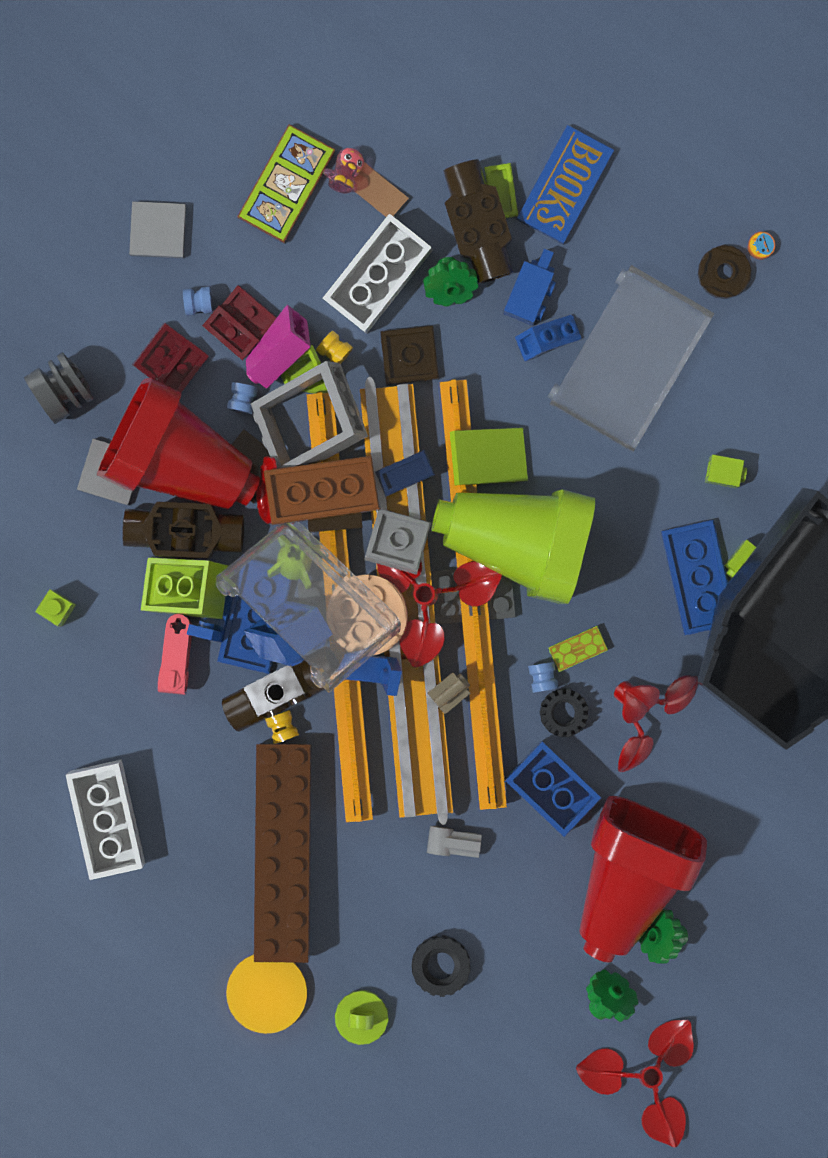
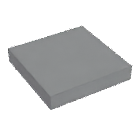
(157, 230)
(96, 485)
(397, 541)

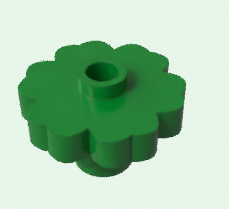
(450, 282)
(664, 938)
(611, 996)

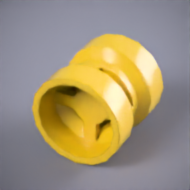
(333, 348)
(282, 727)

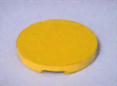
(266, 994)

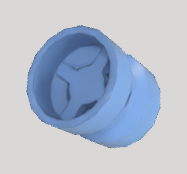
(197, 301)
(242, 398)
(543, 677)

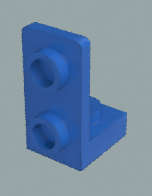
(547, 337)
(212, 628)
(380, 670)

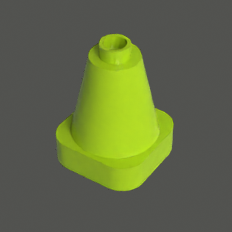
(522, 537)

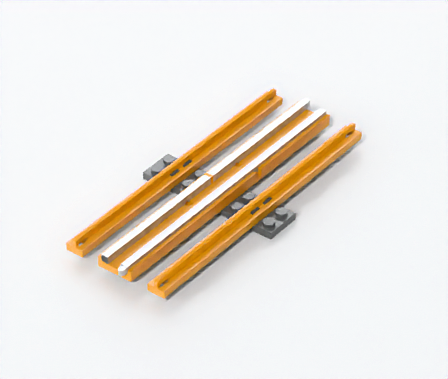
(414, 716)

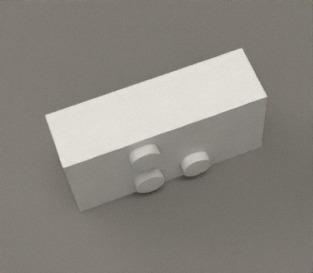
(378, 273)
(105, 819)

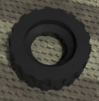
(445, 986)

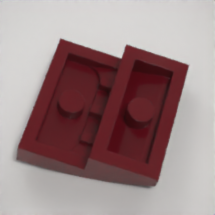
(240, 322)
(170, 358)

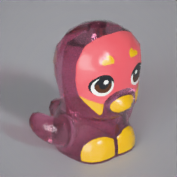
(347, 168)

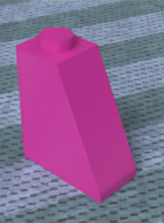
(278, 348)

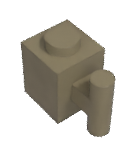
(449, 692)

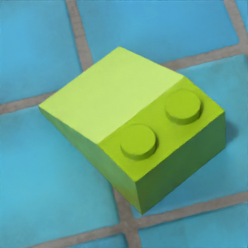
(183, 588)

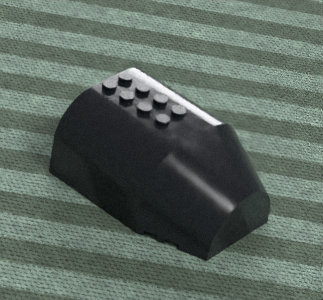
(772, 628)

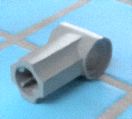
(446, 841)

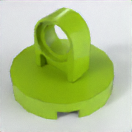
(361, 1017)

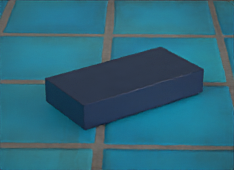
(405, 473)

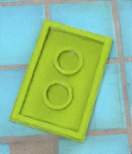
(488, 456)

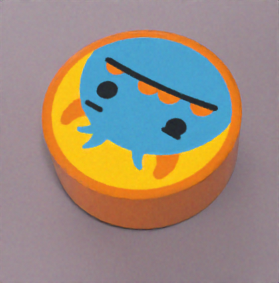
(761, 245)

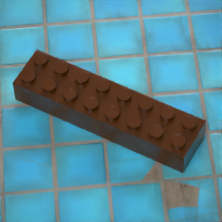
(282, 853)

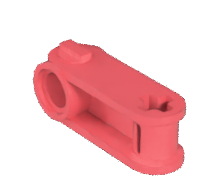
(175, 657)

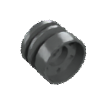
(59, 388)

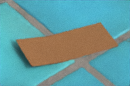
(379, 191)

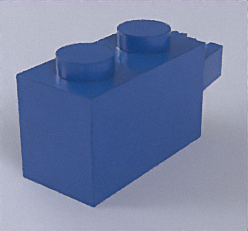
(530, 289)

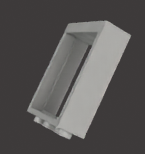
(343, 404)

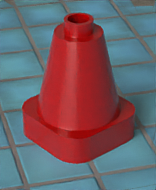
(175, 452)
(635, 874)

